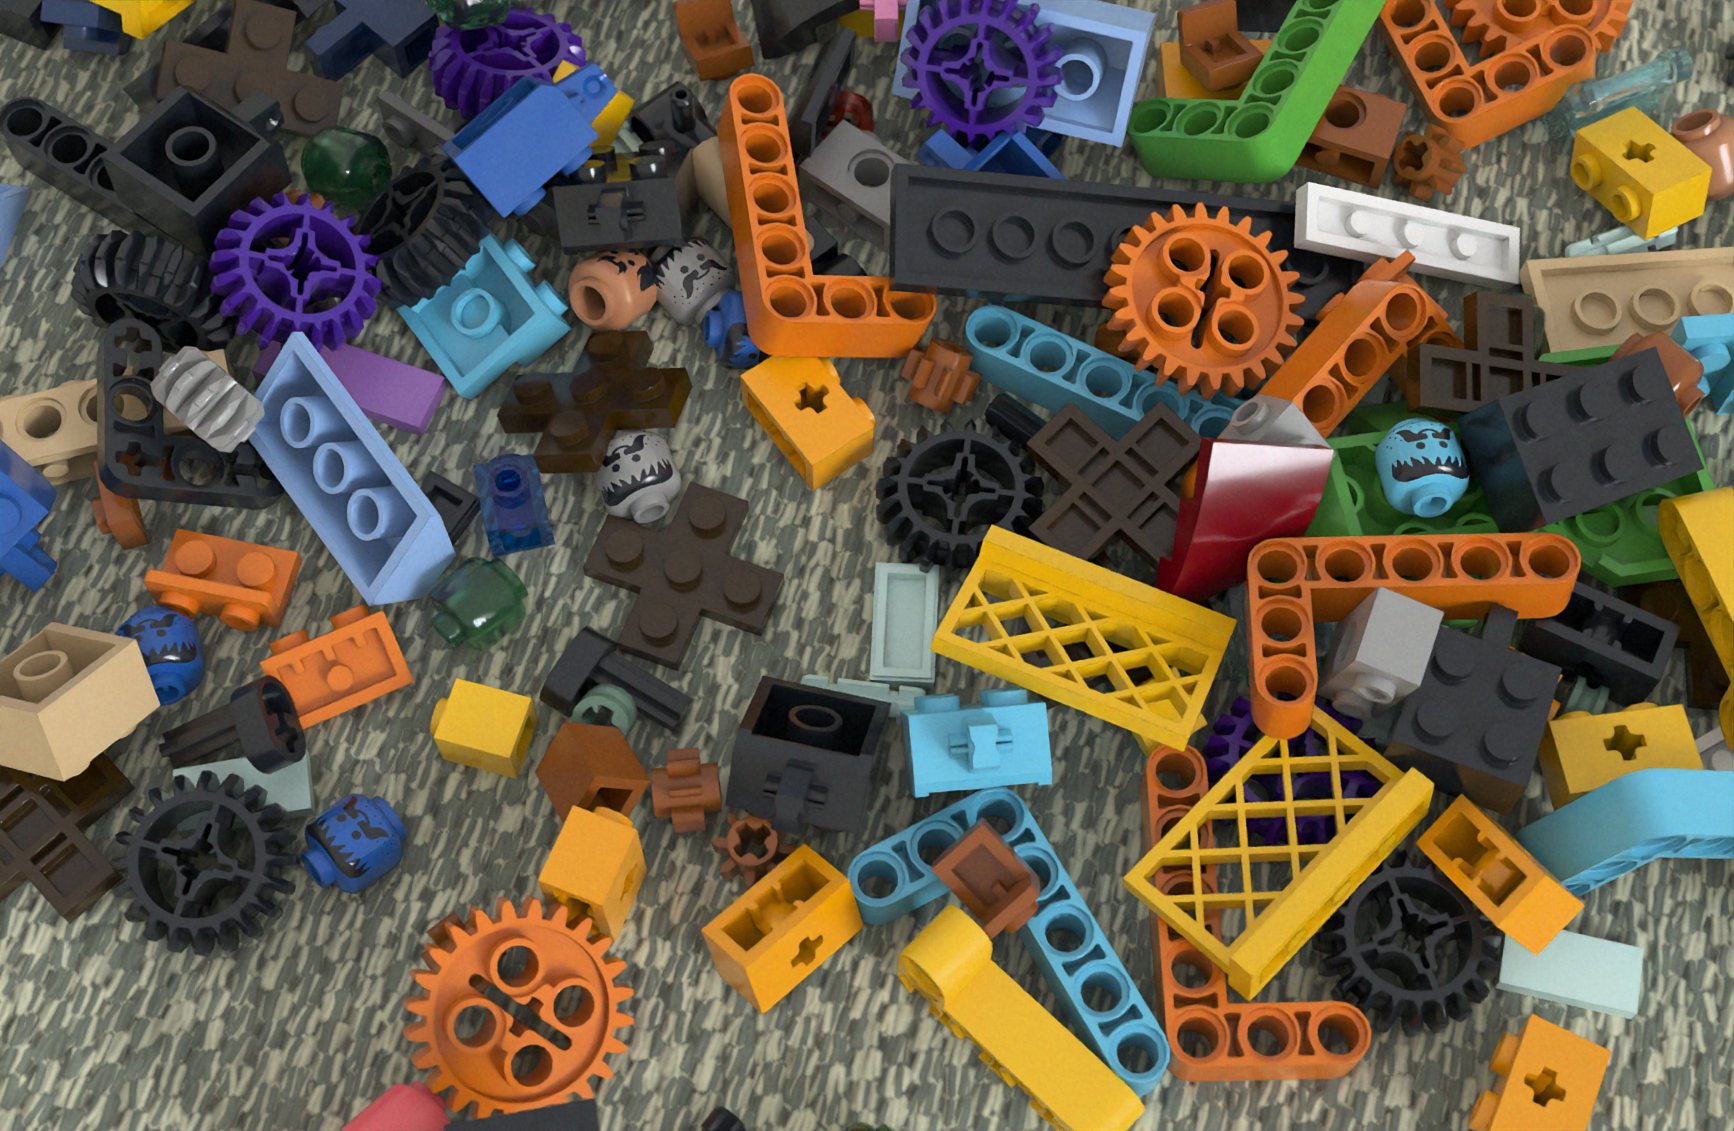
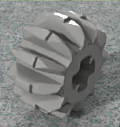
(207, 399)

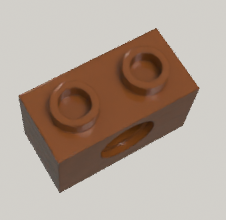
(1354, 137)

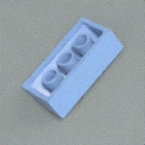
(1100, 64)
(348, 480)

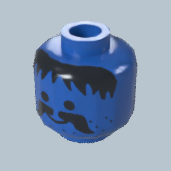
(729, 335)
(169, 650)
(353, 843)

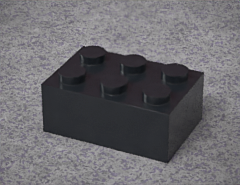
(1579, 442)

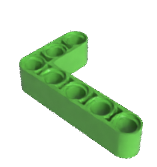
(1275, 115)

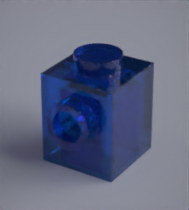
(513, 504)

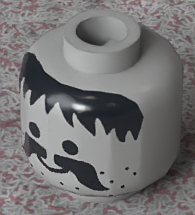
(691, 279)
(638, 476)

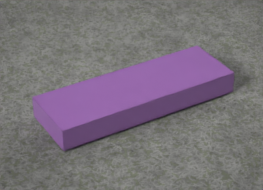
(379, 385)

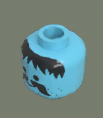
(1421, 467)

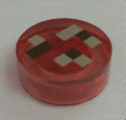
(853, 109)

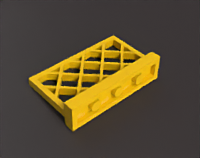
(1096, 607)
(1314, 892)

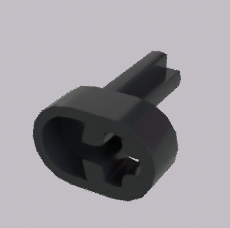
(594, 661)
(257, 716)

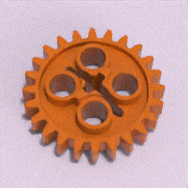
(1512, 22)
(1256, 316)
(556, 959)

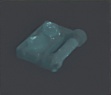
(1638, 87)

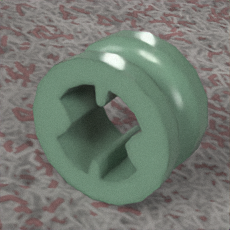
(611, 697)
(1584, 698)

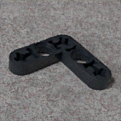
(146, 439)

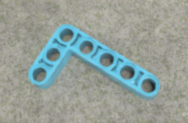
(1080, 372)
(1633, 823)
(1059, 907)

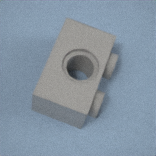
(837, 180)
(1378, 654)

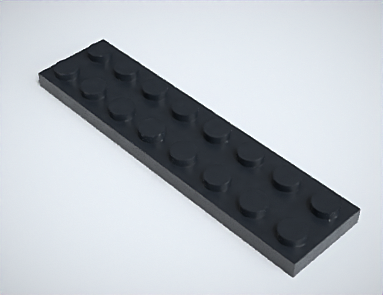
(1057, 237)

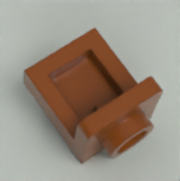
(712, 38)
(1214, 47)
(121, 514)
(989, 879)

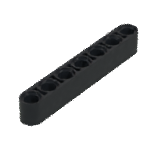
(71, 161)

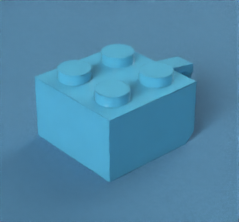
(975, 743)

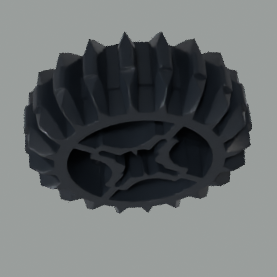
(423, 230)
(154, 284)
(906, 490)
(197, 887)
(1456, 921)

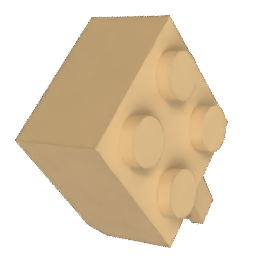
(70, 699)

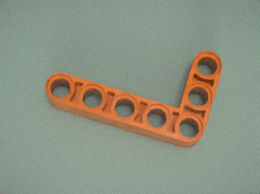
(1481, 86)
(783, 301)
(1374, 346)
(1438, 562)
(1207, 1007)

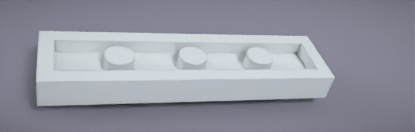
(1377, 227)

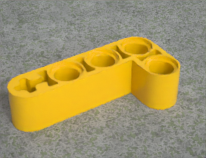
(1701, 545)
(1016, 1035)

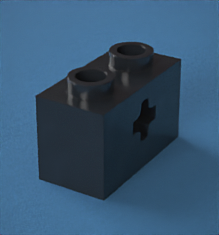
(1604, 643)

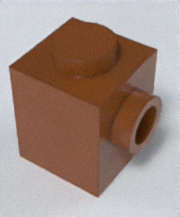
(591, 770)

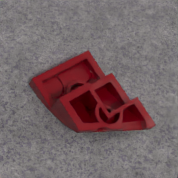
(1239, 499)

